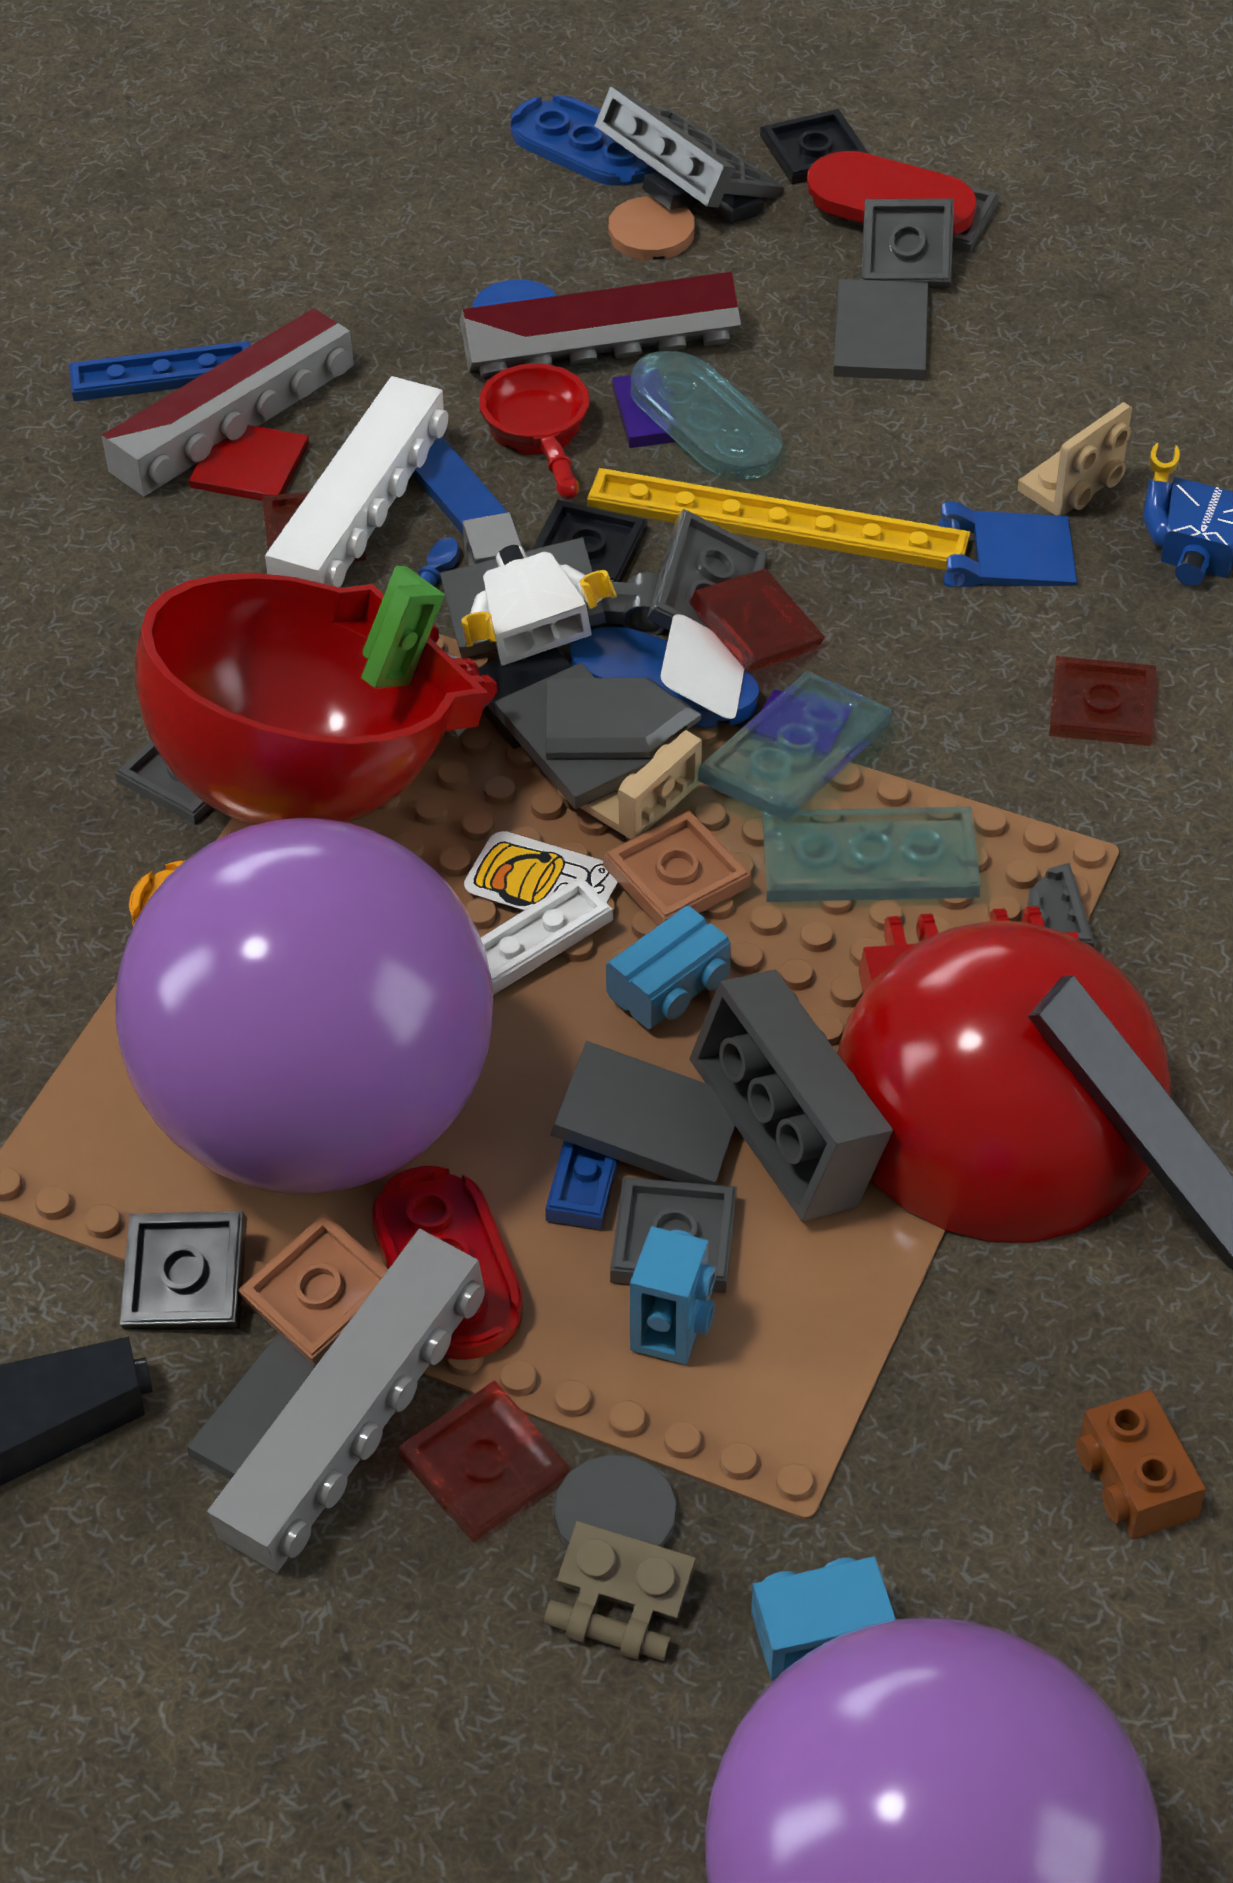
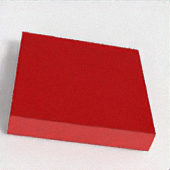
(252, 465)

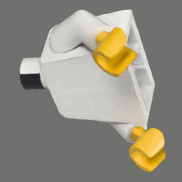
(533, 604)

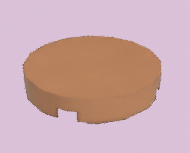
(649, 229)

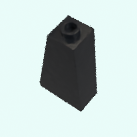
(66, 1401)

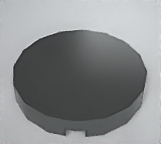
(619, 1497)

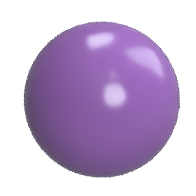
(304, 1006)
(931, 1763)

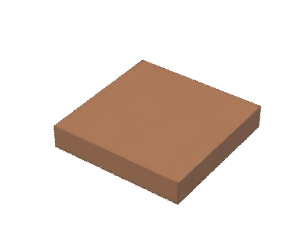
(676, 868)
(314, 1287)

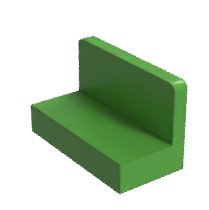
(400, 629)

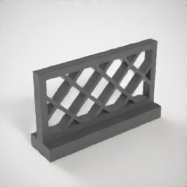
(681, 150)

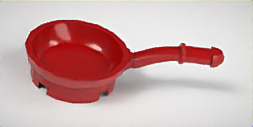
(537, 413)

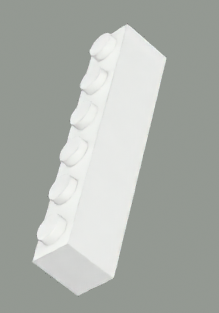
(360, 484)

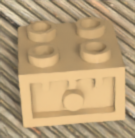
(1082, 466)
(652, 790)

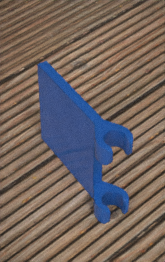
(1010, 549)

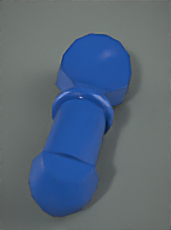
(440, 558)

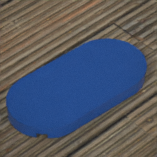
(574, 142)
(635, 654)

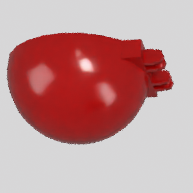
(265, 702)
(979, 1104)

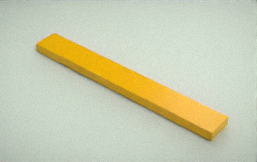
(779, 519)

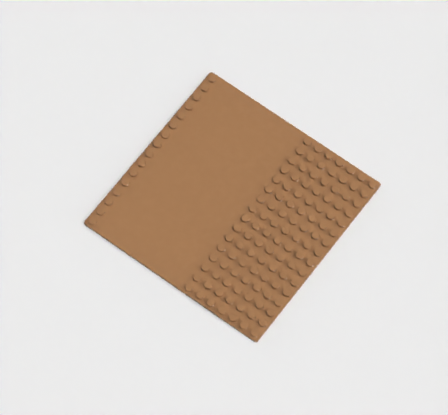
(804, 1301)

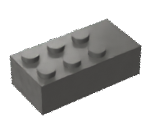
(790, 1094)

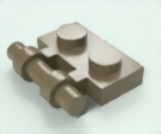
(625, 1573)

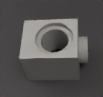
(487, 536)

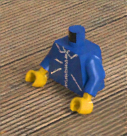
(1189, 523)

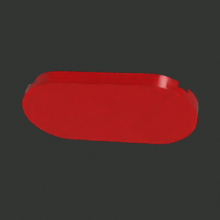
(847, 178)
(460, 1216)

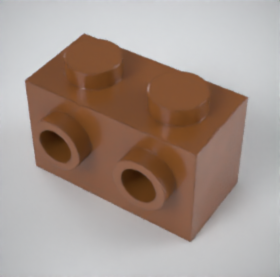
(1140, 1464)

